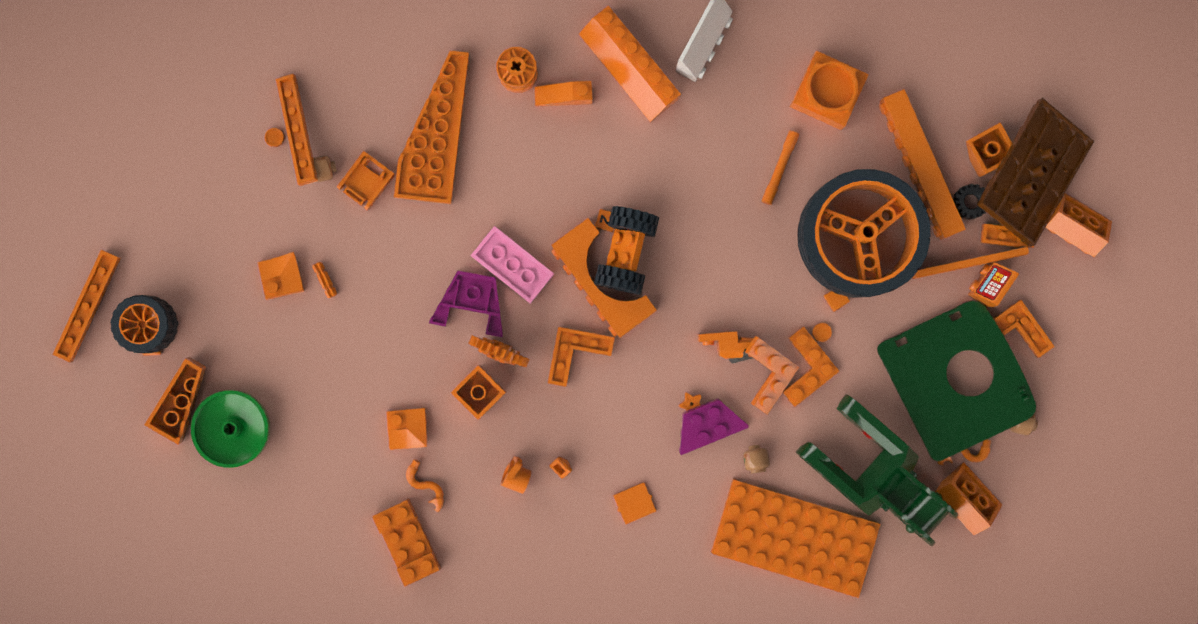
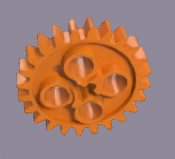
(498, 351)

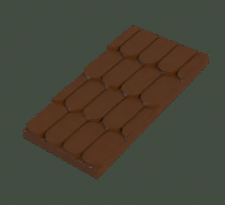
(1035, 172)

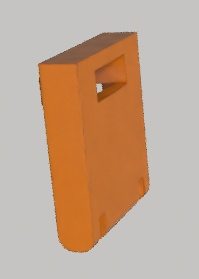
(363, 183)

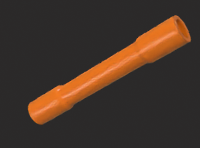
(772, 187)

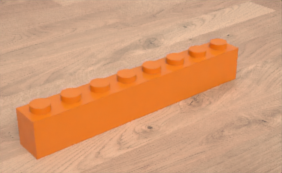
(922, 164)

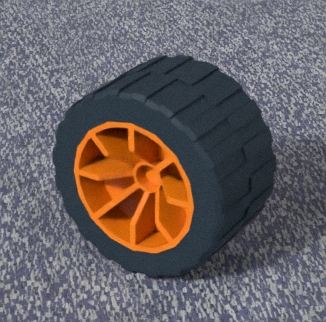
(144, 324)

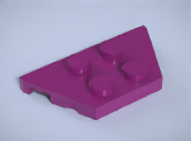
(708, 424)

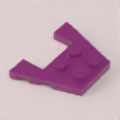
(474, 294)

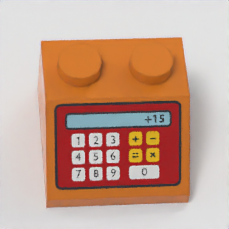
(992, 284)

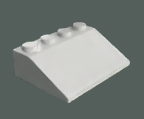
(703, 40)

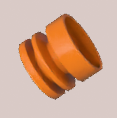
(516, 80)

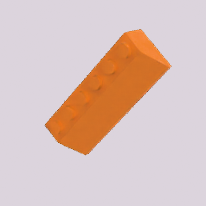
(629, 63)

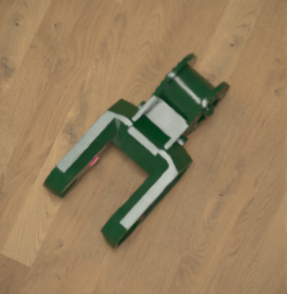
(887, 480)

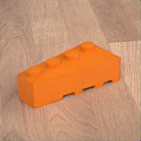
(176, 405)

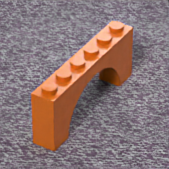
(573, 252)

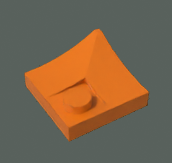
(280, 276)
(407, 428)

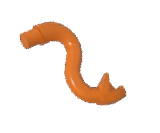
(982, 455)
(410, 475)

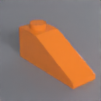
(564, 94)

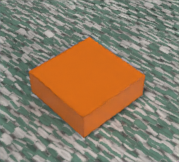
(835, 300)

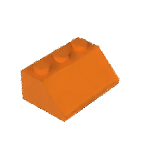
(1080, 225)
(970, 499)

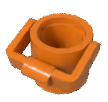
(516, 476)

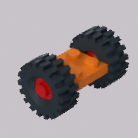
(626, 249)

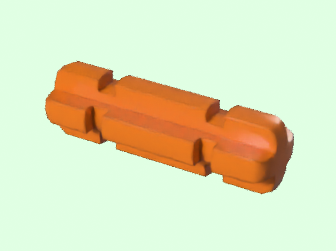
(324, 280)

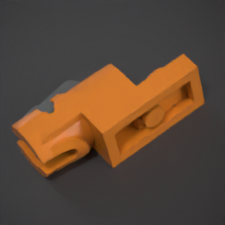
(728, 345)

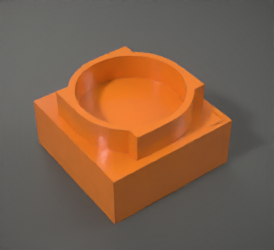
(829, 90)

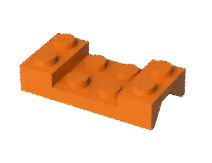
(407, 542)

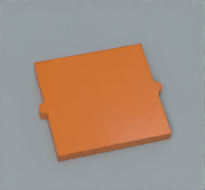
(634, 503)

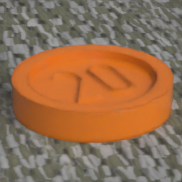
(274, 137)
(821, 332)

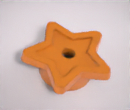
(688, 399)

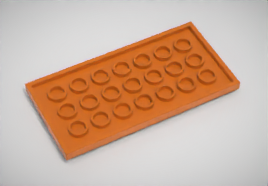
(795, 538)

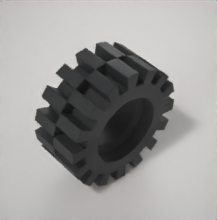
(959, 199)

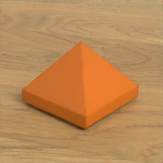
(561, 467)

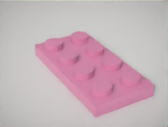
(512, 264)

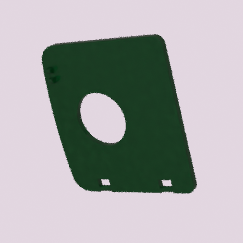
(939, 413)

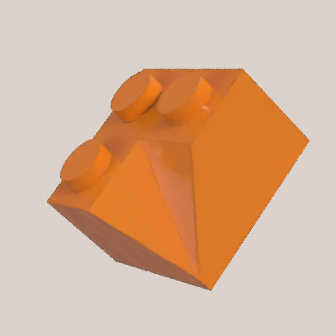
(988, 149)

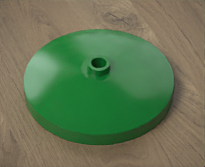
(213, 432)

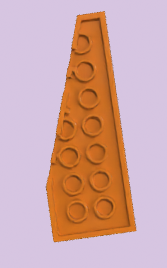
(430, 154)

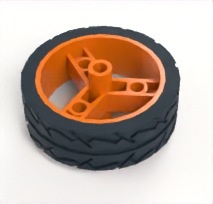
(901, 202)

